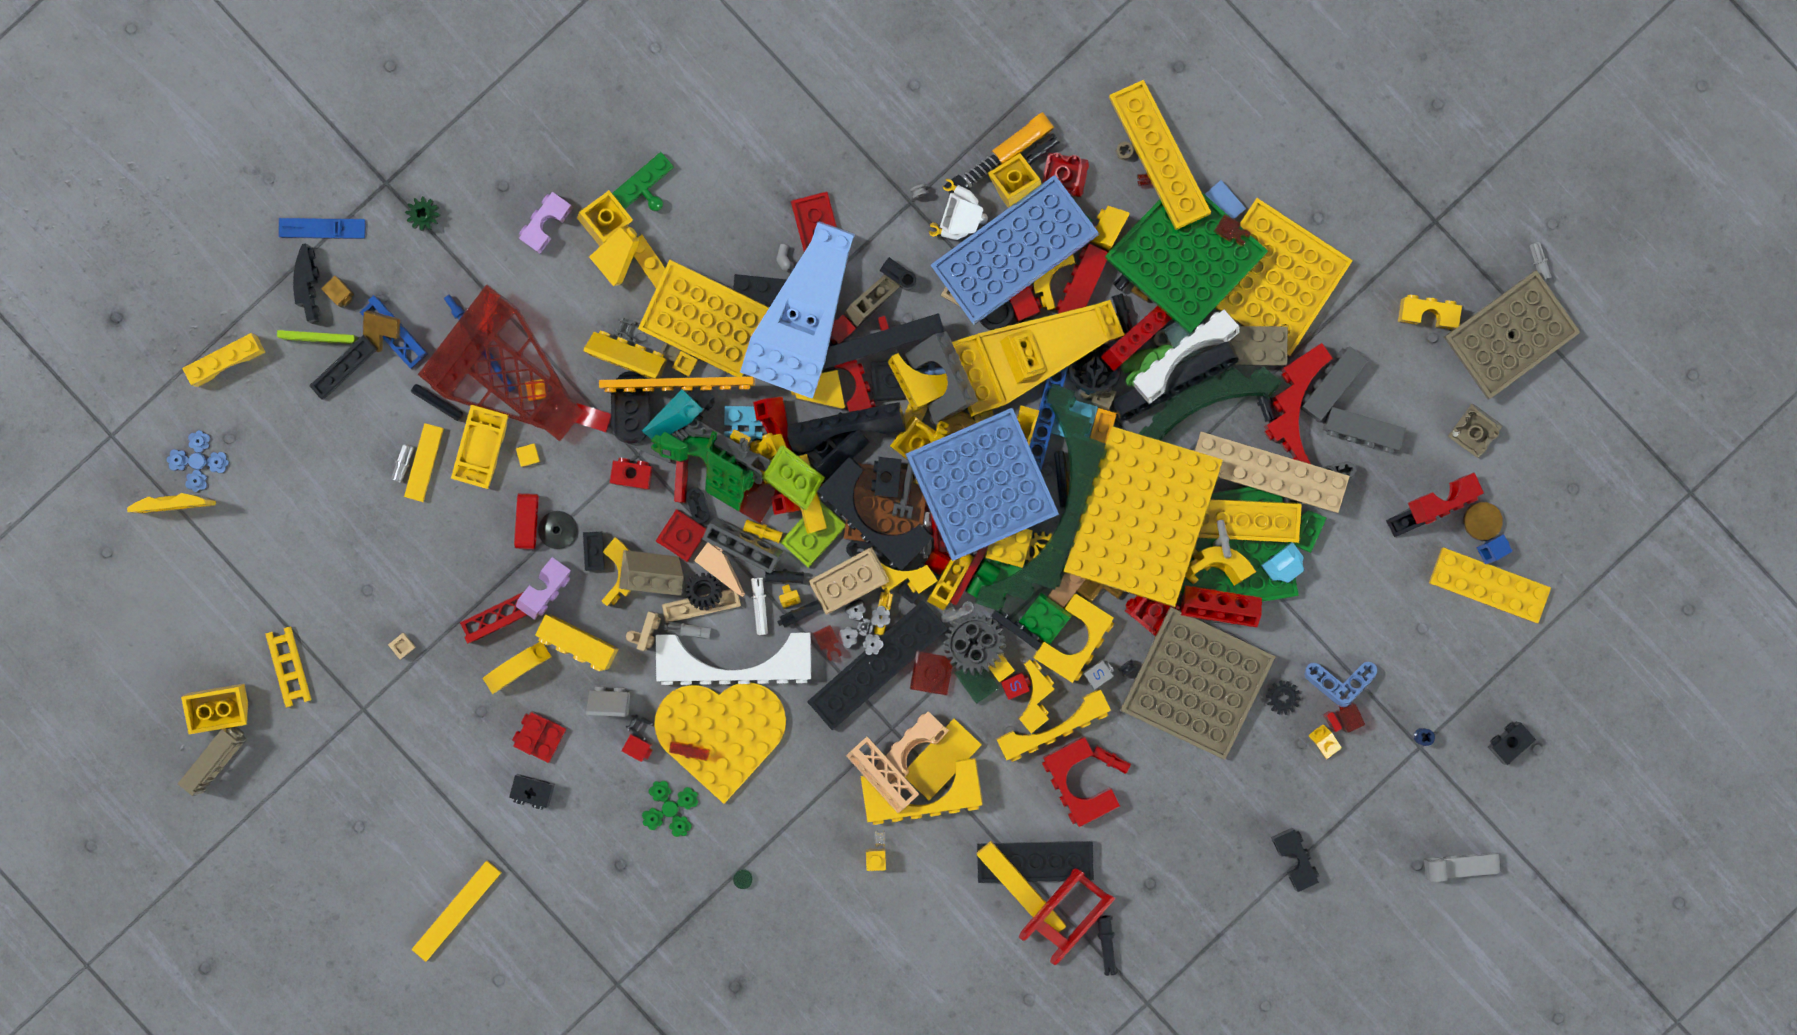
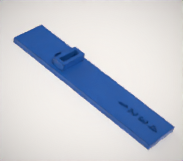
(321, 228)

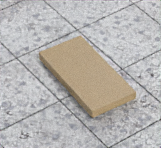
(849, 580)

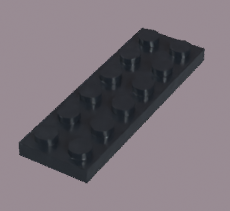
(1042, 860)

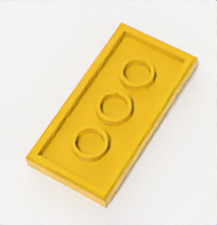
(938, 762)

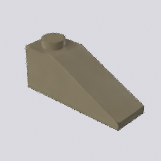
(870, 300)

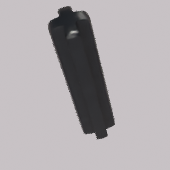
(436, 402)
(1062, 479)

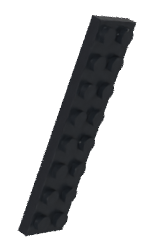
(871, 672)

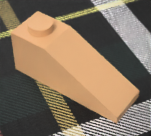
(718, 565)

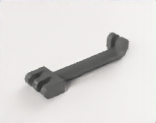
(903, 505)

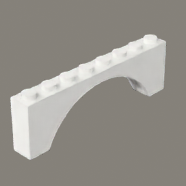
(678, 664)

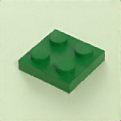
(1045, 618)

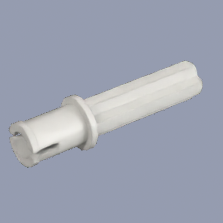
(759, 606)

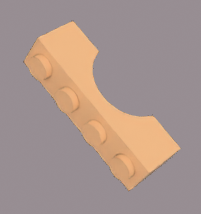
(925, 730)

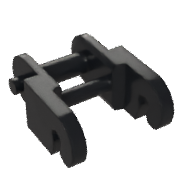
(636, 731)

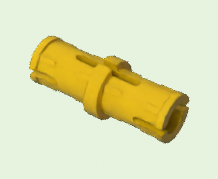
(762, 531)

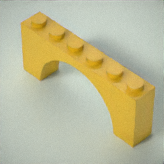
(963, 794)

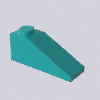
(674, 415)

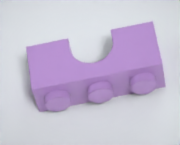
(552, 207)
(534, 601)

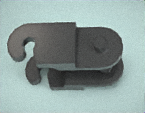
(625, 335)

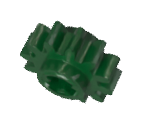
(419, 220)

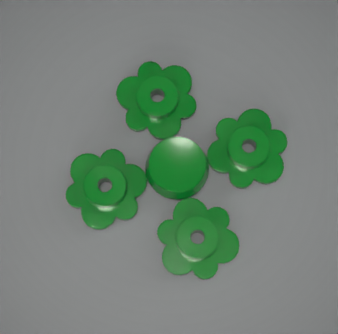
(670, 808)

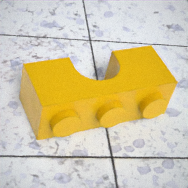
(1446, 313)

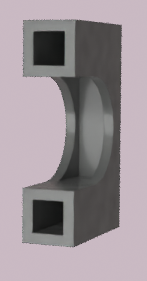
(959, 391)

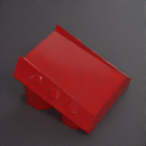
(1069, 170)

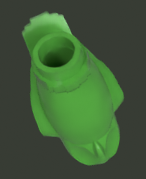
(1141, 361)

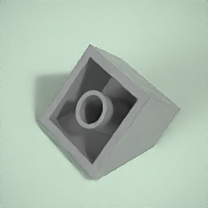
(608, 702)

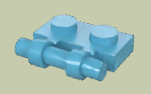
(742, 416)

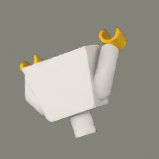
(960, 215)

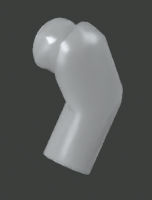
(783, 260)

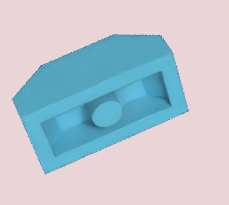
(1285, 564)

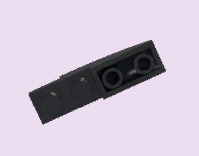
(304, 276)

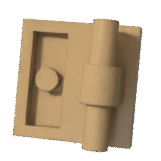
(645, 639)

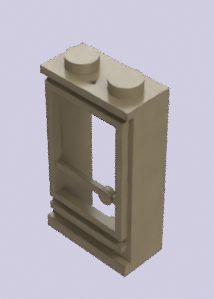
(212, 760)

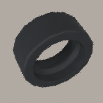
(991, 326)

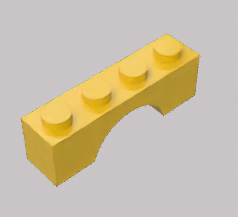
(225, 357)

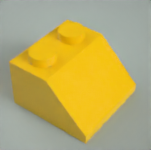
(1014, 180)
(604, 217)
(1109, 227)

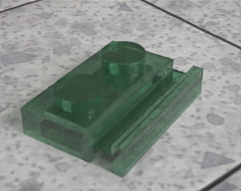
(978, 685)

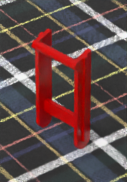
(1065, 944)

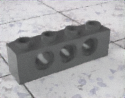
(742, 545)

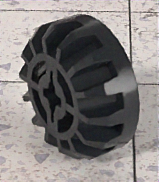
(1092, 358)

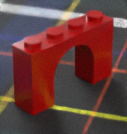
(1082, 809)

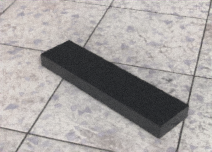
(343, 367)

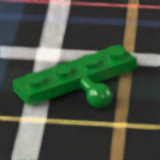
(642, 181)

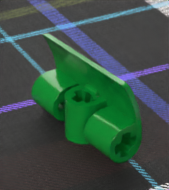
(990, 572)

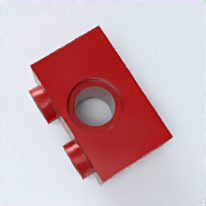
(619, 474)

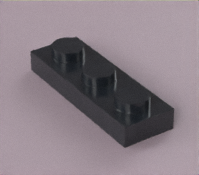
(1017, 629)

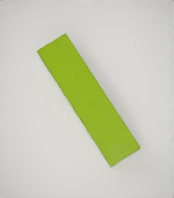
(316, 337)

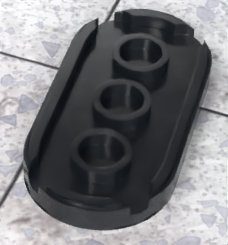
(630, 411)

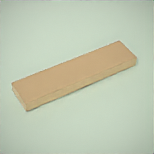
(683, 609)

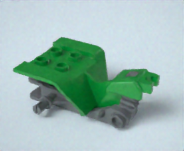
(727, 463)

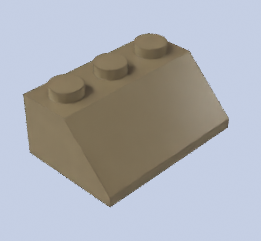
(651, 573)

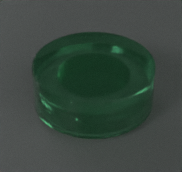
(743, 879)

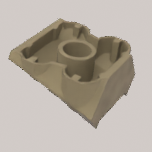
(1475, 431)

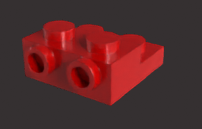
(1147, 612)
(538, 736)

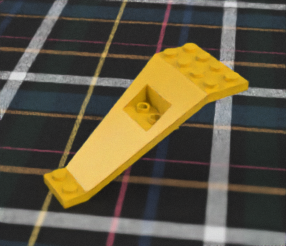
(1000, 366)

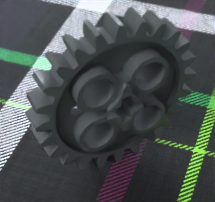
(990, 652)

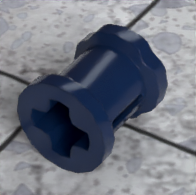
(1429, 735)

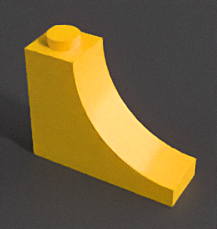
(917, 387)

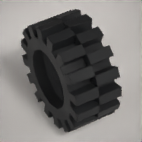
(701, 602)

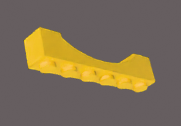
(1092, 707)

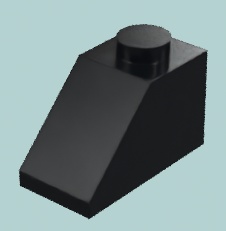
(1402, 523)

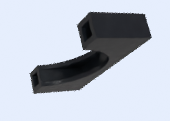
(840, 493)

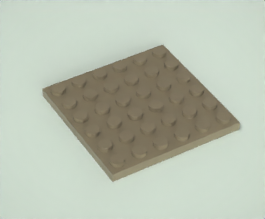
(1197, 683)

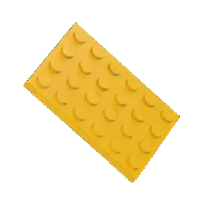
(702, 317)

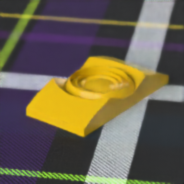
(480, 446)
(167, 503)

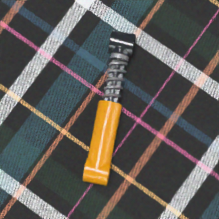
(1034, 130)

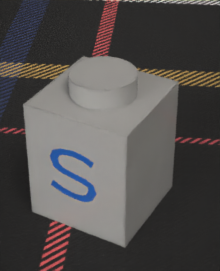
(1098, 673)

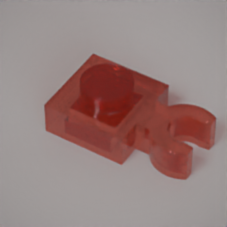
(1229, 229)
(826, 639)

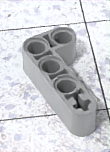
(1441, 868)

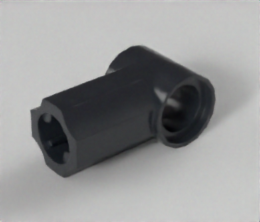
(897, 273)

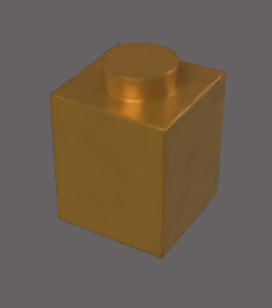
(338, 292)

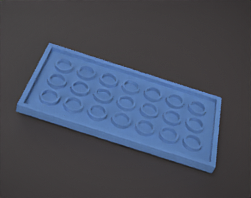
(1014, 249)

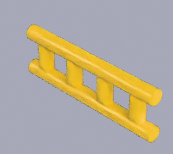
(294, 656)

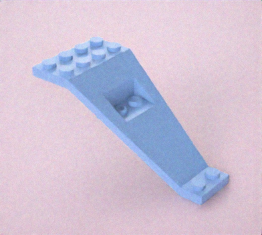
(789, 347)

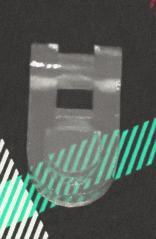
(952, 614)

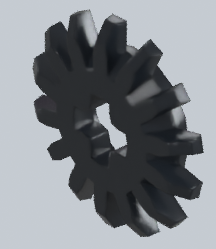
(1287, 691)

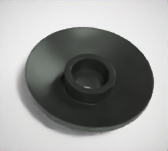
(567, 530)

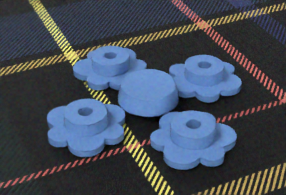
(197, 461)

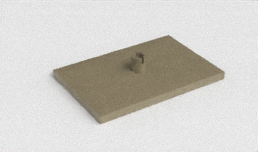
(1535, 328)

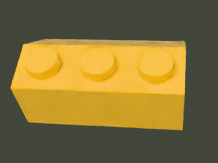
(215, 708)

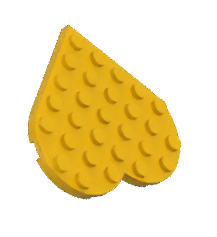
(736, 726)

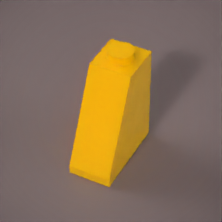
(616, 254)
(827, 392)

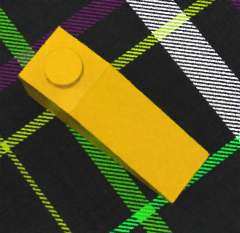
(949, 581)

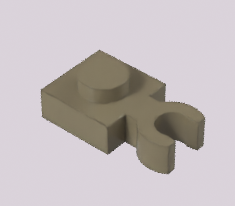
(1103, 401)

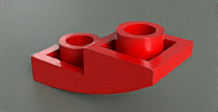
(594, 418)

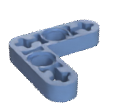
(1339, 688)

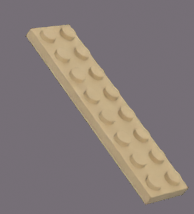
(1275, 473)

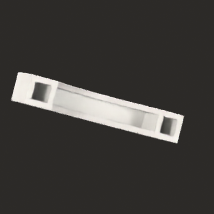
(1218, 330)

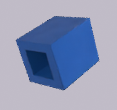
(1494, 549)

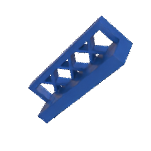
(404, 334)

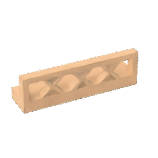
(877, 779)

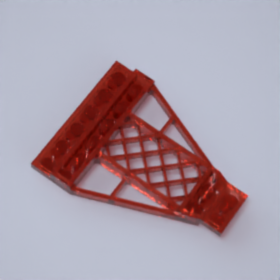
(467, 344)

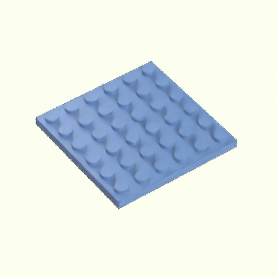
(982, 484)

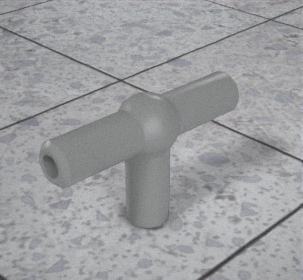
(1223, 539)

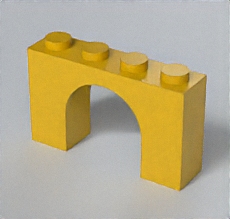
(1096, 623)

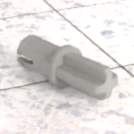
(1540, 260)
(402, 463)

